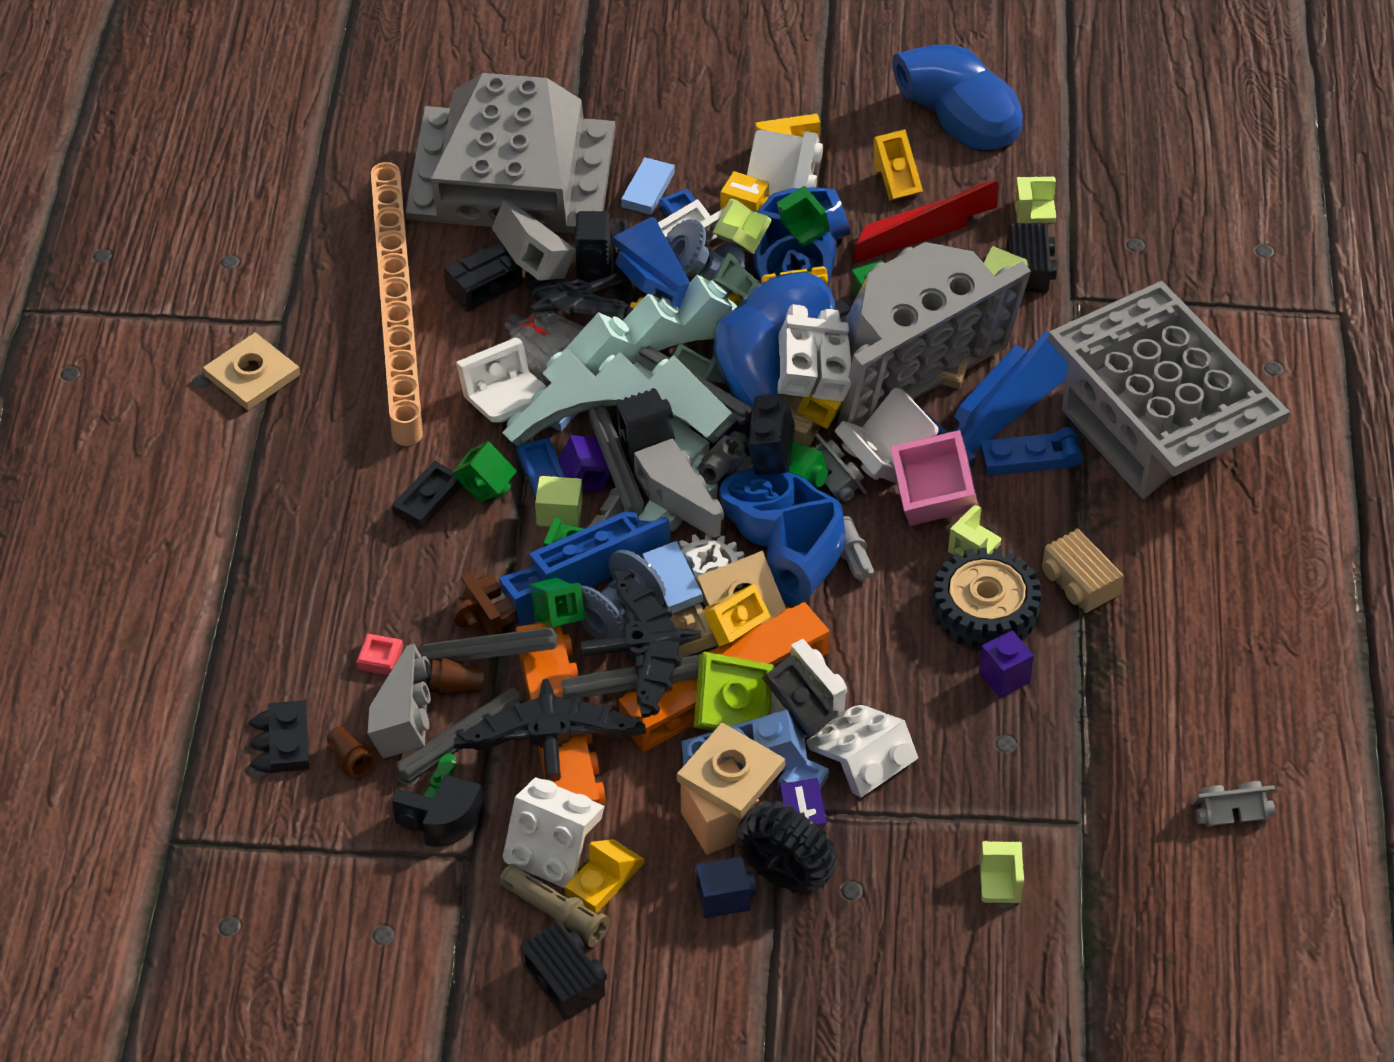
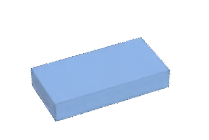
(647, 186)
(678, 579)

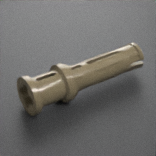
(563, 909)

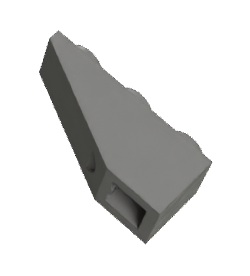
(532, 244)
(673, 485)
(399, 709)

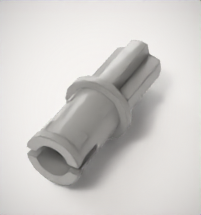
(855, 552)

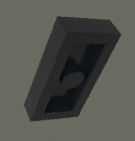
(426, 495)

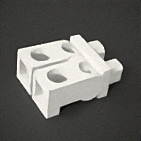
(814, 355)

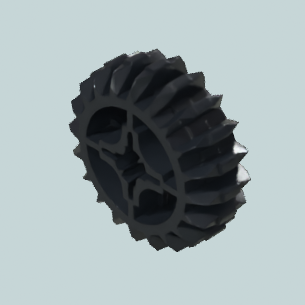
(786, 847)

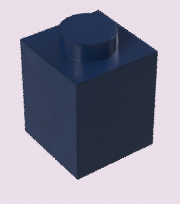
(724, 887)

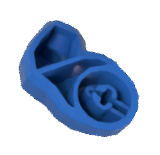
(963, 92)
(780, 250)
(748, 335)
(794, 522)

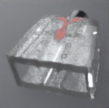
(542, 337)

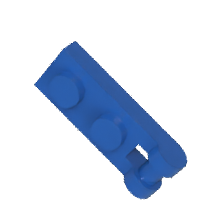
(1031, 453)

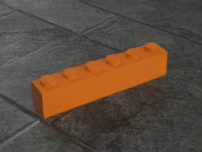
(763, 643)
(576, 761)

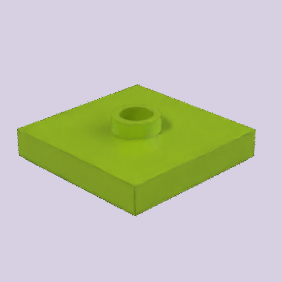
(730, 691)

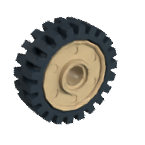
(985, 597)

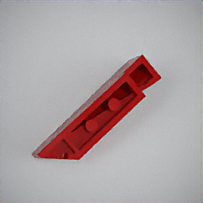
(925, 221)

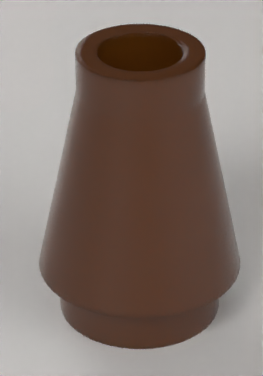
(455, 677)
(352, 754)

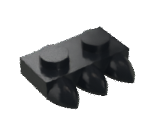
(284, 738)

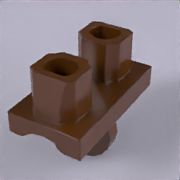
(477, 608)

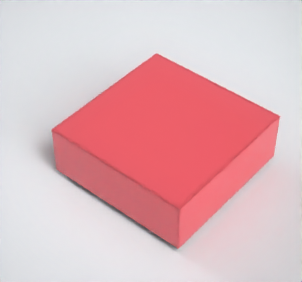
(379, 654)

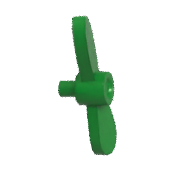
(445, 767)

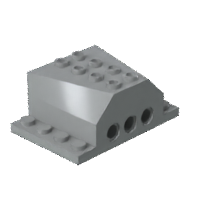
(512, 143)
(925, 318)
(1158, 388)

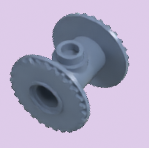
(689, 247)
(603, 610)

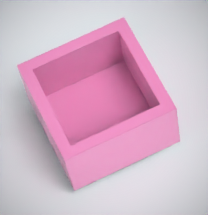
(934, 477)

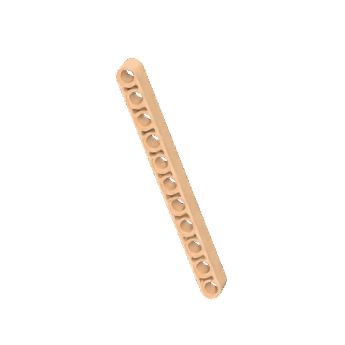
(396, 305)

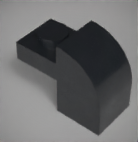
(445, 817)

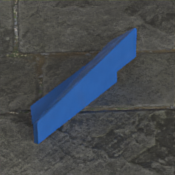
(651, 261)
(1010, 391)
(583, 557)

